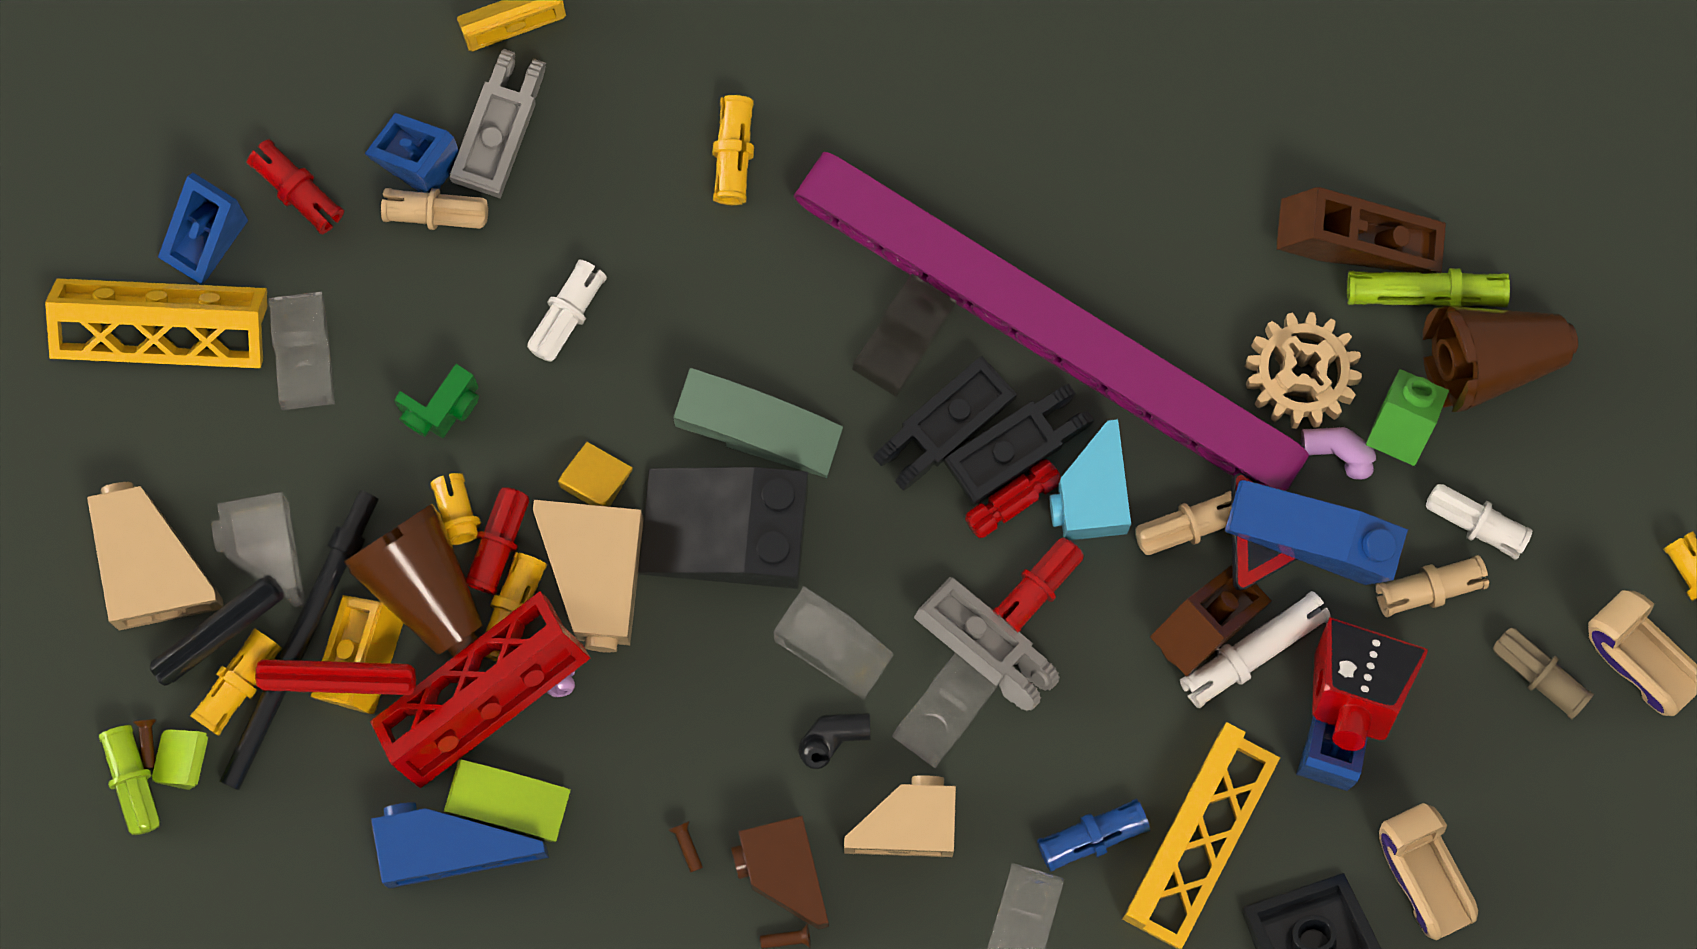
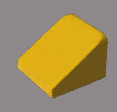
(594, 476)

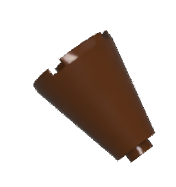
(1493, 351)
(421, 581)

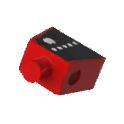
(1361, 681)

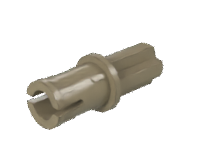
(1542, 672)

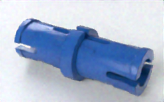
(1093, 835)

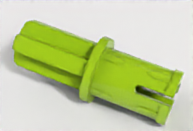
(130, 780)

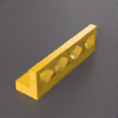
(156, 305)
(1184, 825)

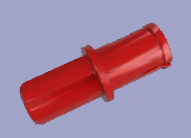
(497, 540)
(1039, 583)

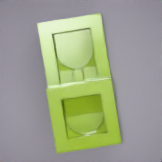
(507, 800)

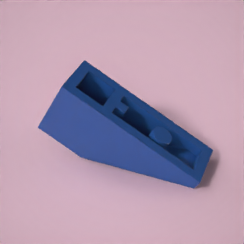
(1317, 532)
(434, 845)

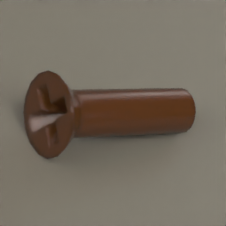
(146, 742)
(687, 846)
(786, 938)

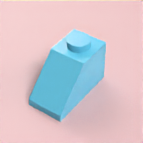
(1094, 490)

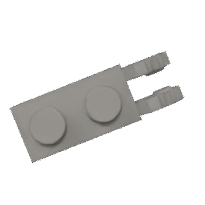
(497, 128)
(987, 643)

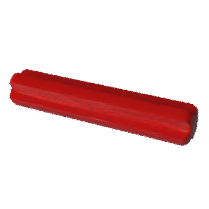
(335, 677)

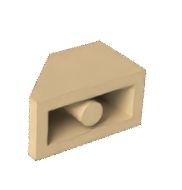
(909, 822)

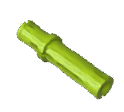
(1428, 288)

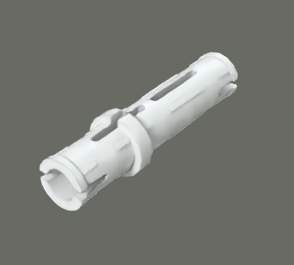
(1237, 661)

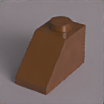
(1208, 621)
(782, 868)

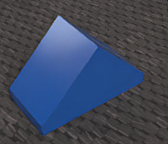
(415, 152)
(201, 229)
(1326, 761)

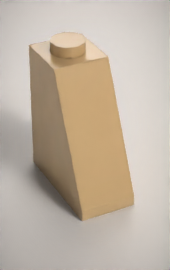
(143, 561)
(595, 567)

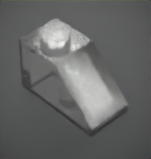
(261, 541)
(832, 642)

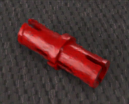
(295, 186)

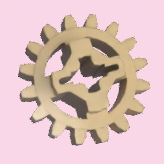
(1292, 351)

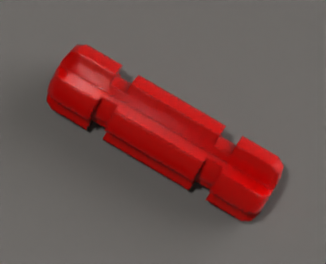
(1013, 498)

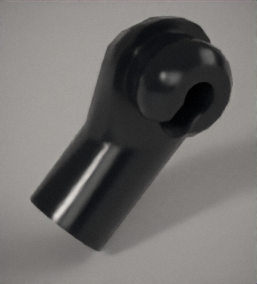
(829, 733)

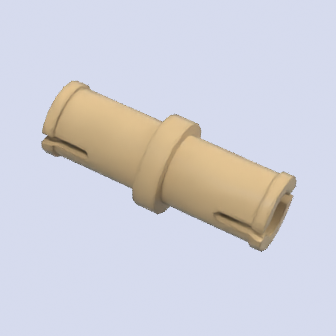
(1432, 586)

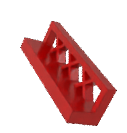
(481, 699)

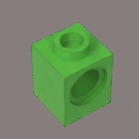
(1407, 417)

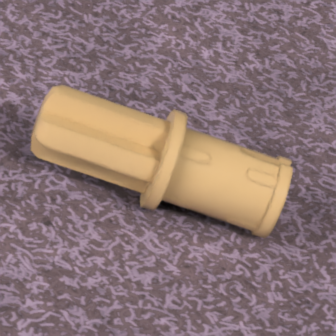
(434, 209)
(1184, 525)

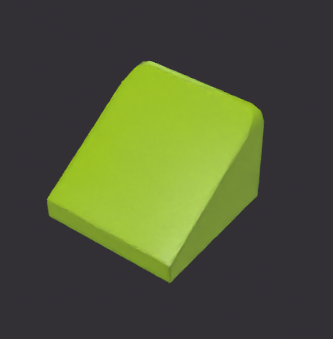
(180, 758)

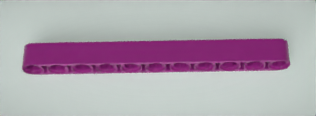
(1049, 324)

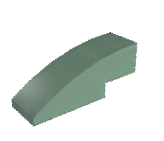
(757, 423)

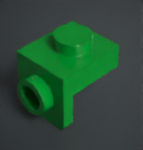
(452, 401)

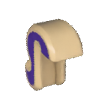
(1644, 653)
(1427, 871)

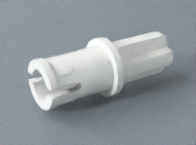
(566, 311)
(1479, 520)

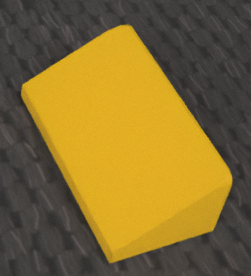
(507, 19)
(361, 633)

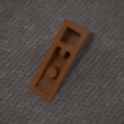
(1359, 232)

